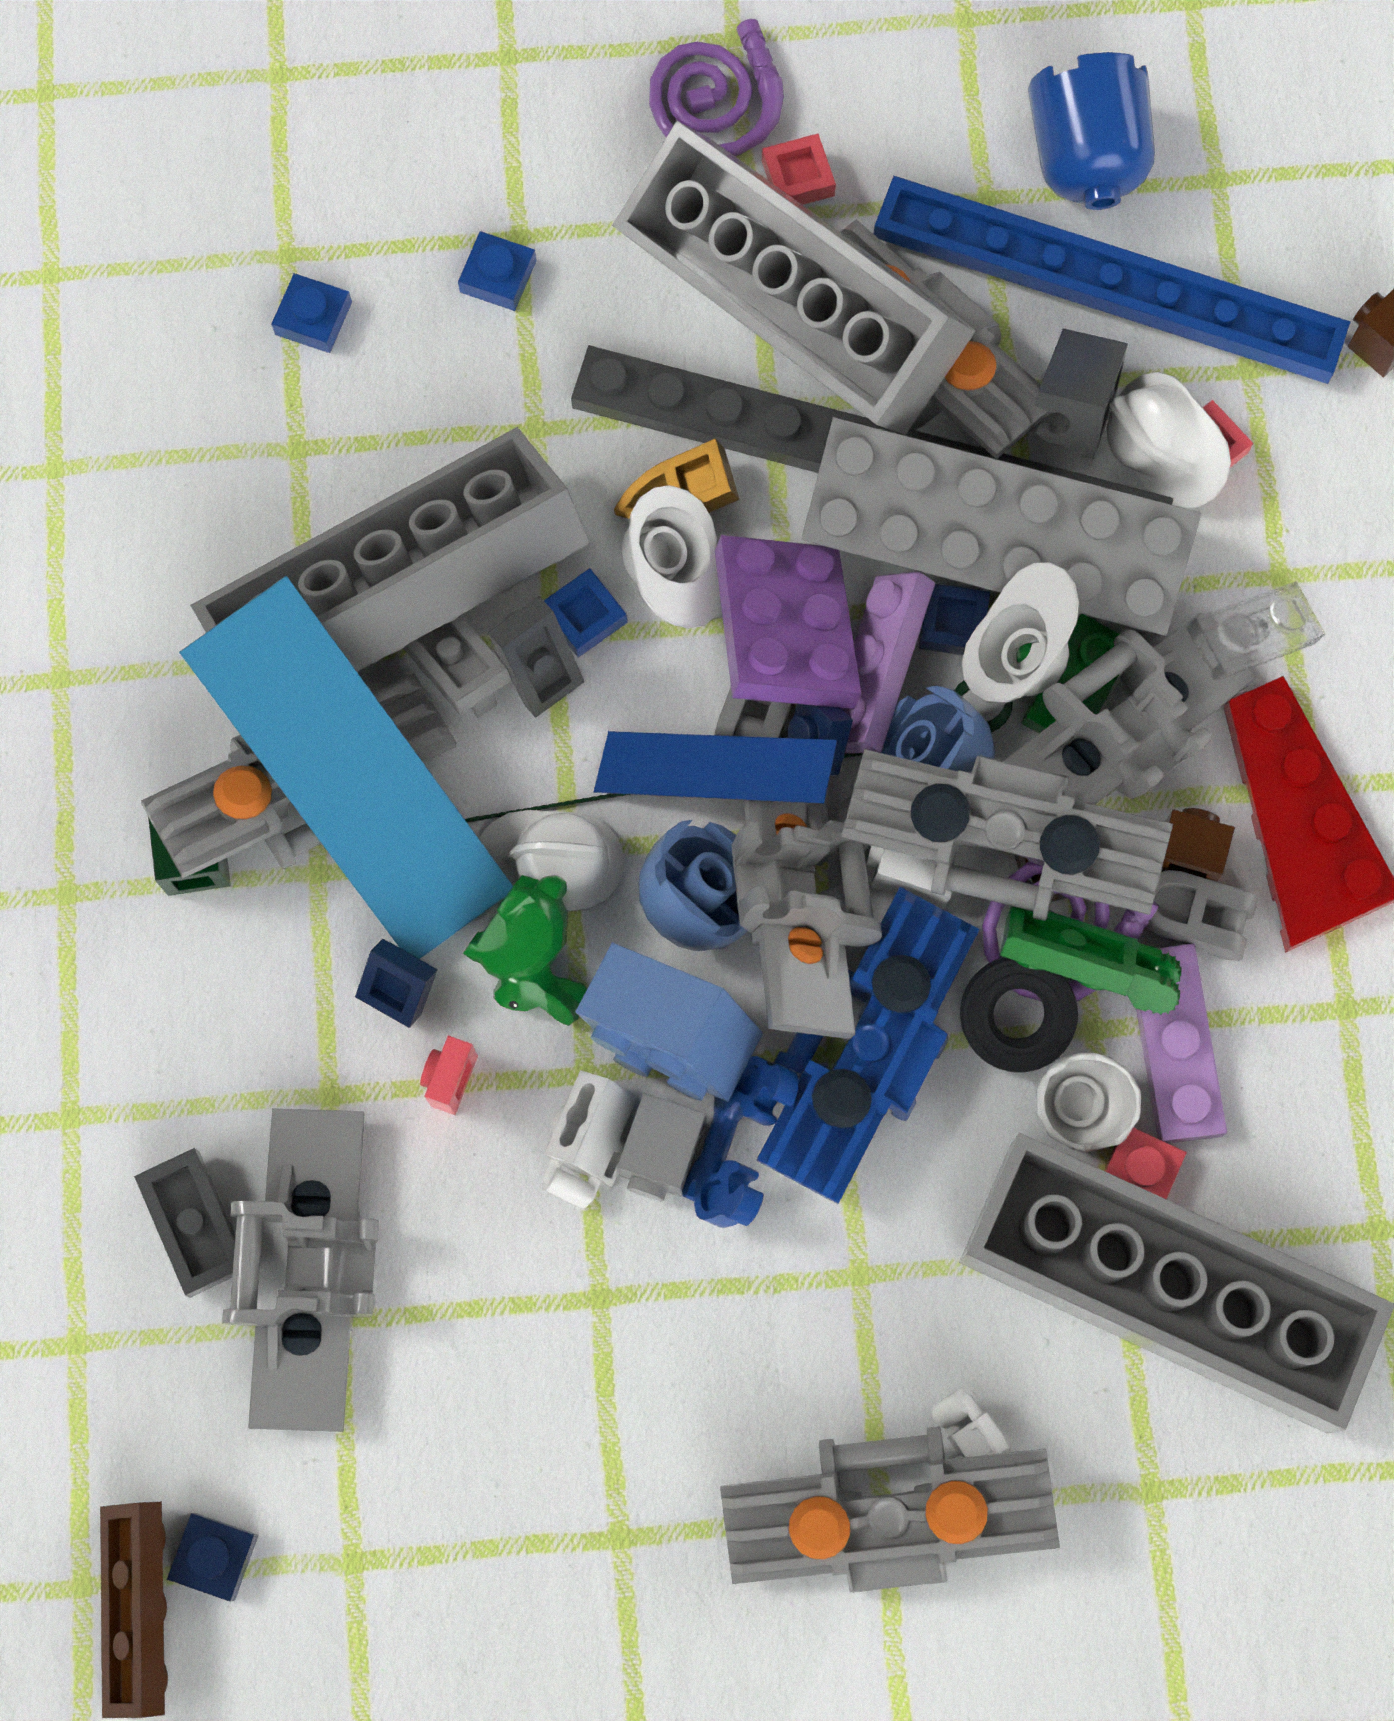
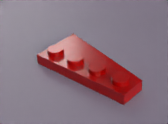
(1311, 835)

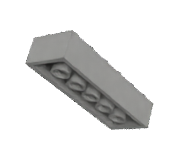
(793, 279)
(992, 518)
(424, 551)
(1178, 1284)

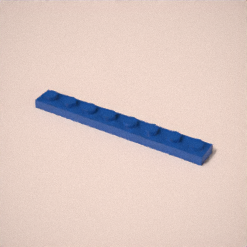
(1111, 279)

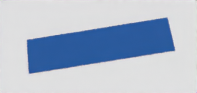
(716, 766)

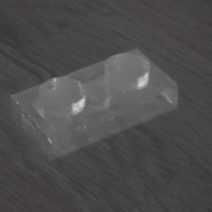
(1255, 631)

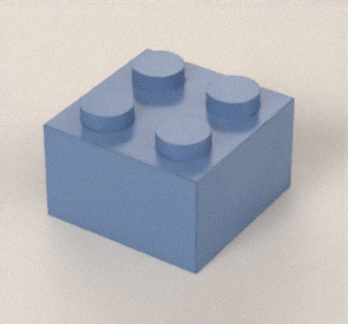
(668, 1024)

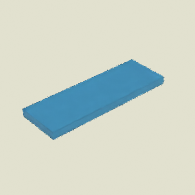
(347, 769)

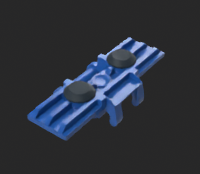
(887, 1058)

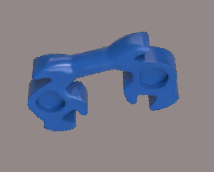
(719, 1184)

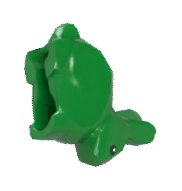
(523, 945)

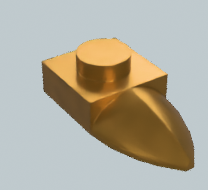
(700, 471)

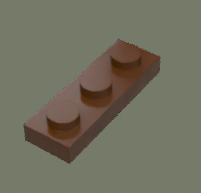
(132, 1610)

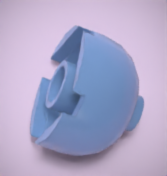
(939, 731)
(691, 887)

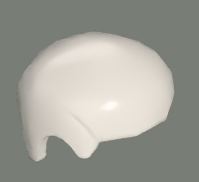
(1088, 1102)

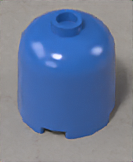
(1094, 128)

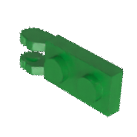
(1093, 958)

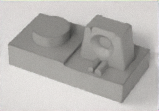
(460, 666)

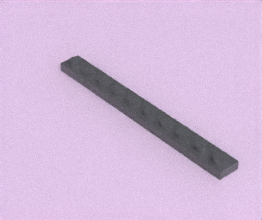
(740, 415)

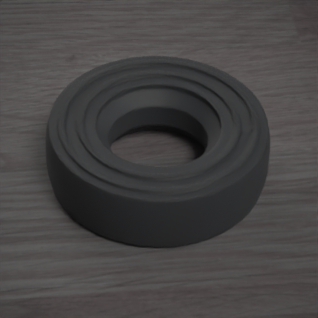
(1018, 1053)

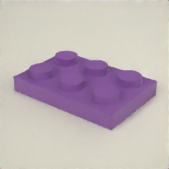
(786, 622)

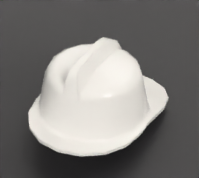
(1168, 440)
(673, 556)
(1033, 606)
(562, 845)

